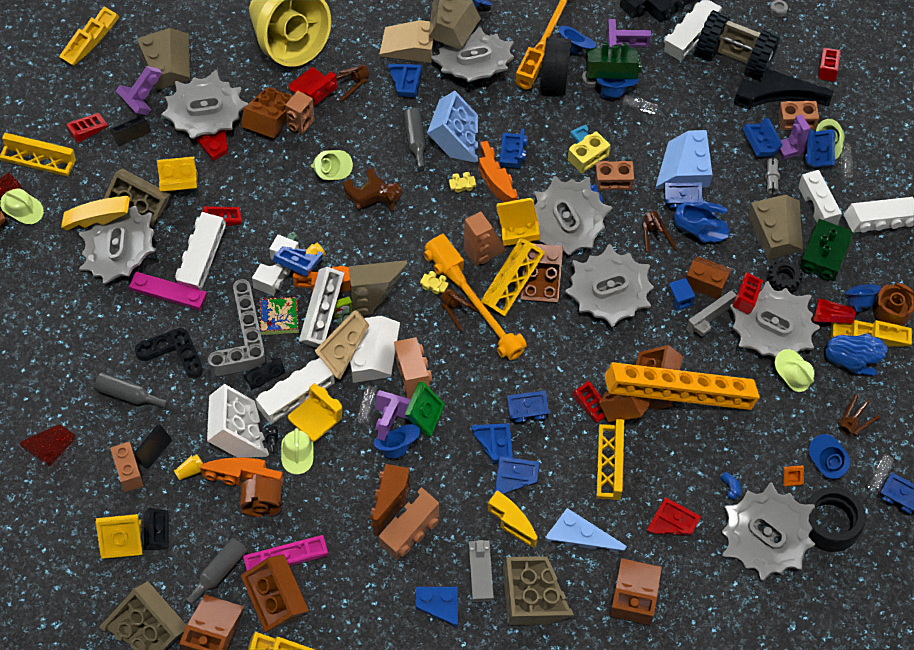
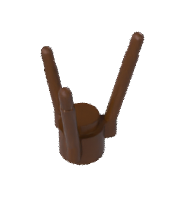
(358, 73)
(654, 223)
(452, 300)
(850, 425)

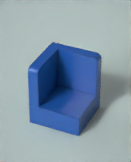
(682, 294)

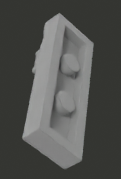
(700, 321)
(481, 571)

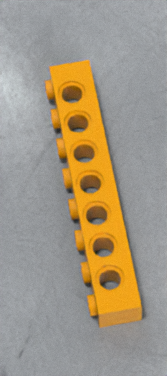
(681, 386)

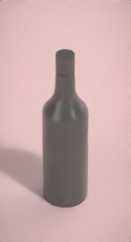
(415, 134)
(126, 390)
(218, 568)

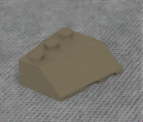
(453, 21)
(169, 53)
(141, 193)
(777, 225)
(372, 284)
(533, 592)
(145, 620)

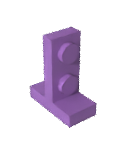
(633, 38)
(135, 96)
(797, 140)
(391, 407)

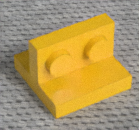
(177, 174)
(119, 536)

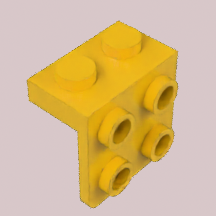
(518, 221)
(316, 413)

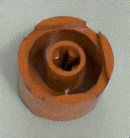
(894, 304)
(260, 496)

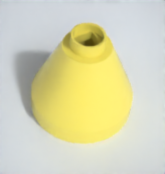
(291, 29)

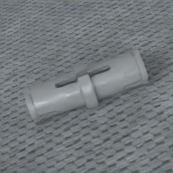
(772, 176)

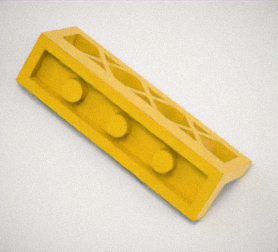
(40, 151)
(506, 275)
(617, 467)

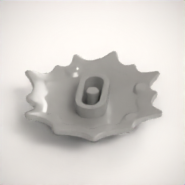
(478, 57)
(204, 106)
(582, 212)
(117, 246)
(610, 286)
(776, 323)
(782, 519)

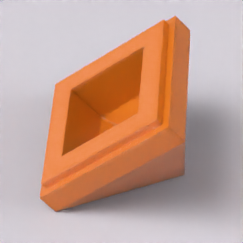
(793, 475)

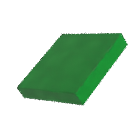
(424, 409)

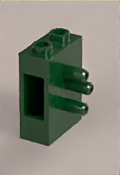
(613, 62)
(826, 250)

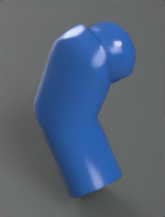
(733, 483)

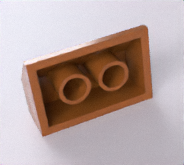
(661, 357)
(274, 592)

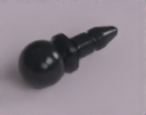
(270, 435)

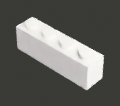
(688, 32)
(880, 214)
(201, 251)
(321, 307)
(294, 390)

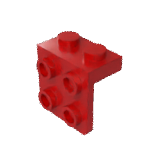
(314, 84)

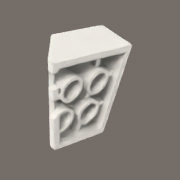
(376, 350)
(234, 424)

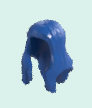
(702, 221)
(856, 352)

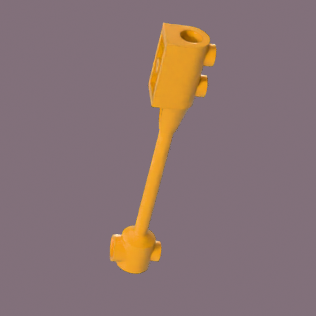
(534, 56)
(451, 264)

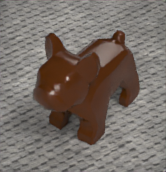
(372, 191)

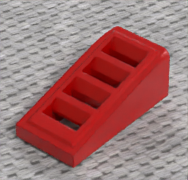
(829, 65)
(82, 134)
(220, 211)
(745, 299)
(582, 400)

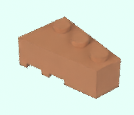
(481, 240)
(411, 364)
(411, 525)

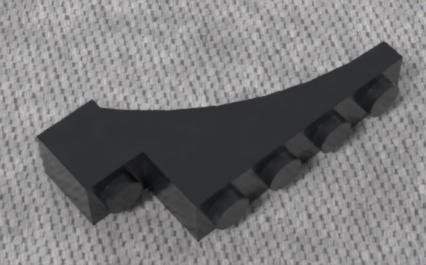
(657, 8)
(779, 87)

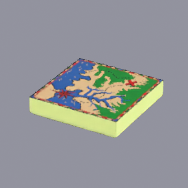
(278, 315)

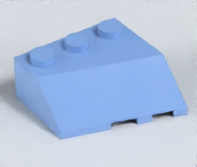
(455, 127)
(686, 160)

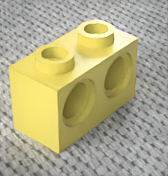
(588, 152)

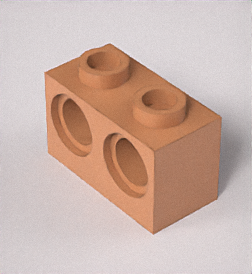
(789, 110)
(299, 112)
(614, 175)
(126, 466)

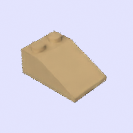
(408, 42)

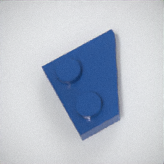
(406, 78)
(297, 259)
(494, 440)
(515, 473)
(439, 603)

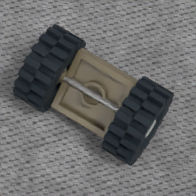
(738, 42)

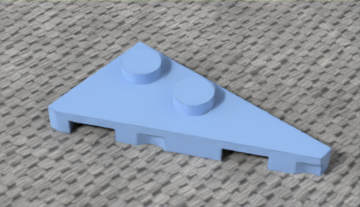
(578, 531)

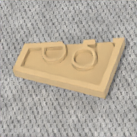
(342, 343)

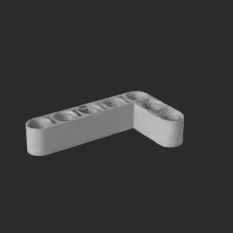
(249, 331)

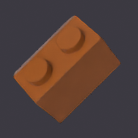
(708, 277)

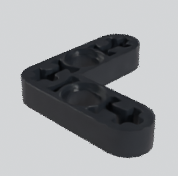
(173, 344)

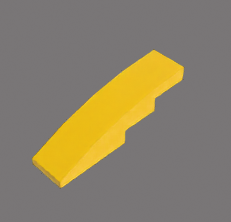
(89, 37)
(98, 211)
(889, 333)

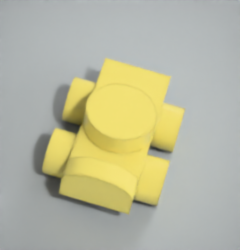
(462, 184)
(435, 285)

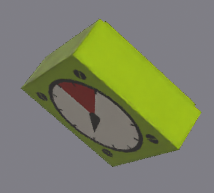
(341, 304)

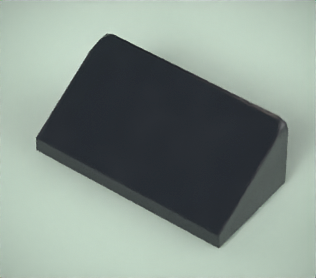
(130, 130)
(152, 447)
(156, 529)

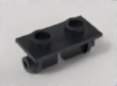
(262, 375)

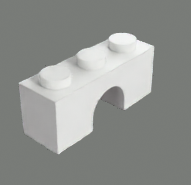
(815, 189)
(270, 278)

